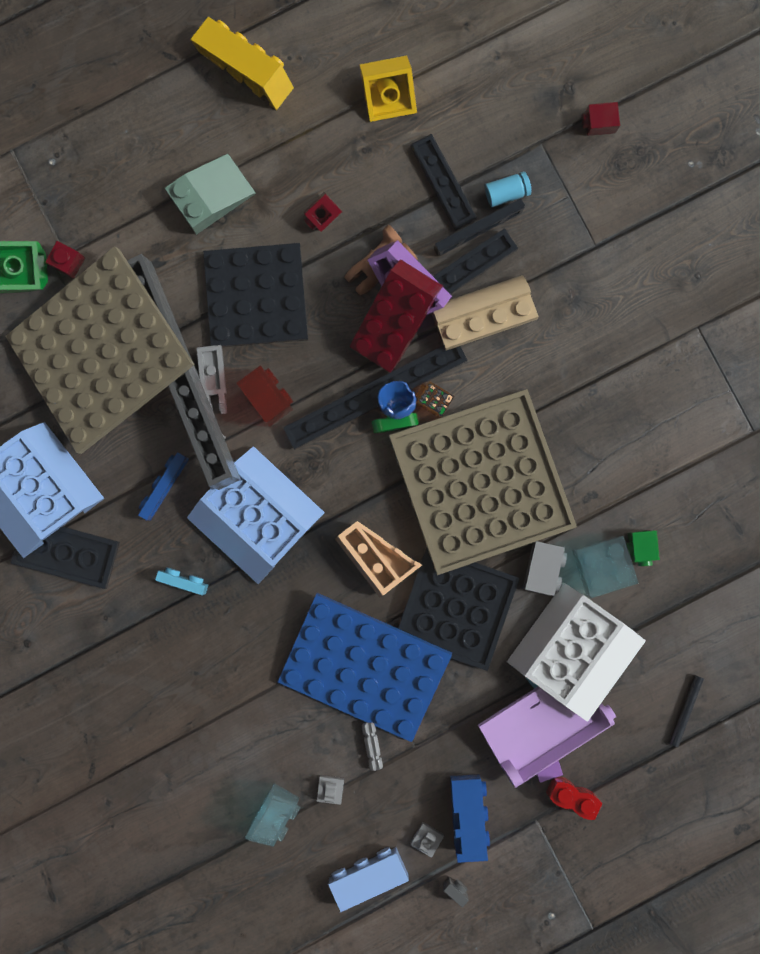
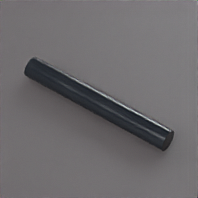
(686, 711)

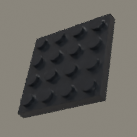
(255, 295)
(460, 609)

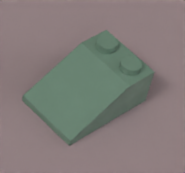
(210, 192)

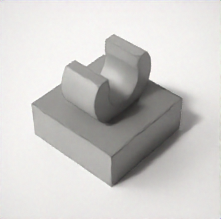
(330, 789)
(427, 839)

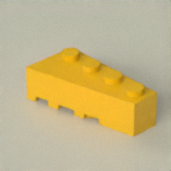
(243, 61)

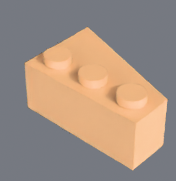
(375, 558)

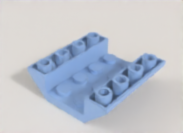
(40, 488)
(256, 516)

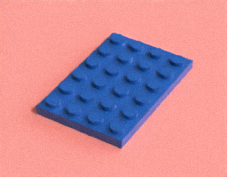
(364, 667)

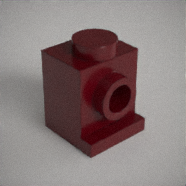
(331, 212)

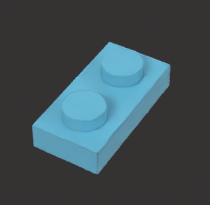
(192, 584)

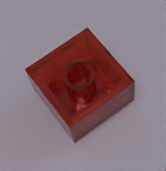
(263, 394)

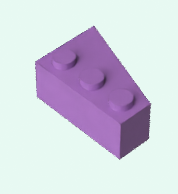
(387, 257)

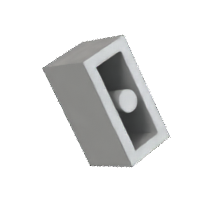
(544, 568)

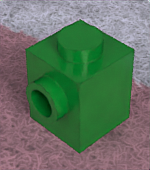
(643, 547)

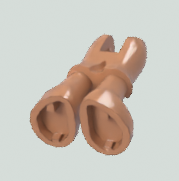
(389, 236)

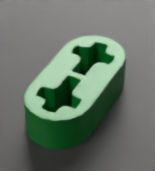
(388, 424)

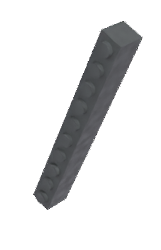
(190, 395)

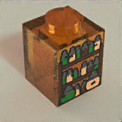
(434, 399)

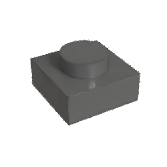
(456, 891)

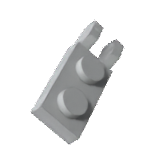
(213, 374)

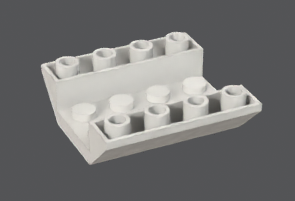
(576, 651)

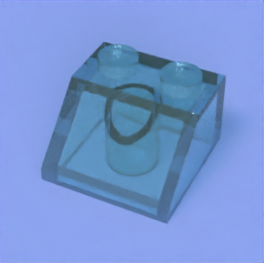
(272, 816)

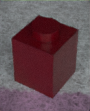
(601, 118)
(65, 259)

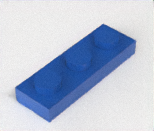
(162, 486)

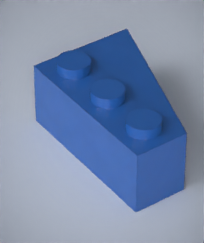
(469, 818)

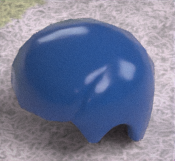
(396, 400)

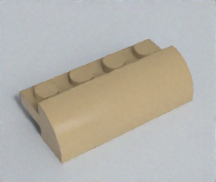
(485, 312)

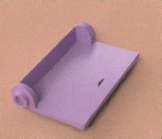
(538, 733)

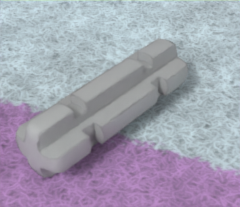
(372, 746)

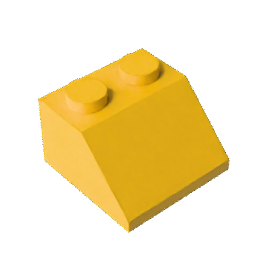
(388, 88)

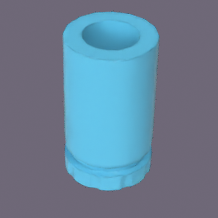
(508, 189)

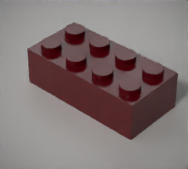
(395, 315)

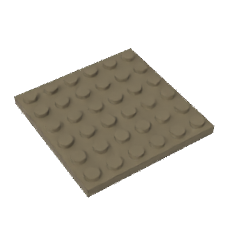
(99, 350)
(482, 482)

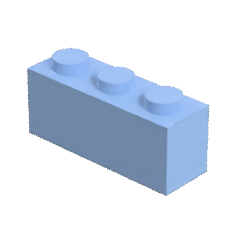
(368, 878)

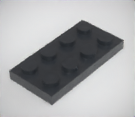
(73, 556)

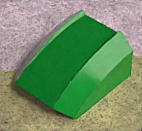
(22, 266)

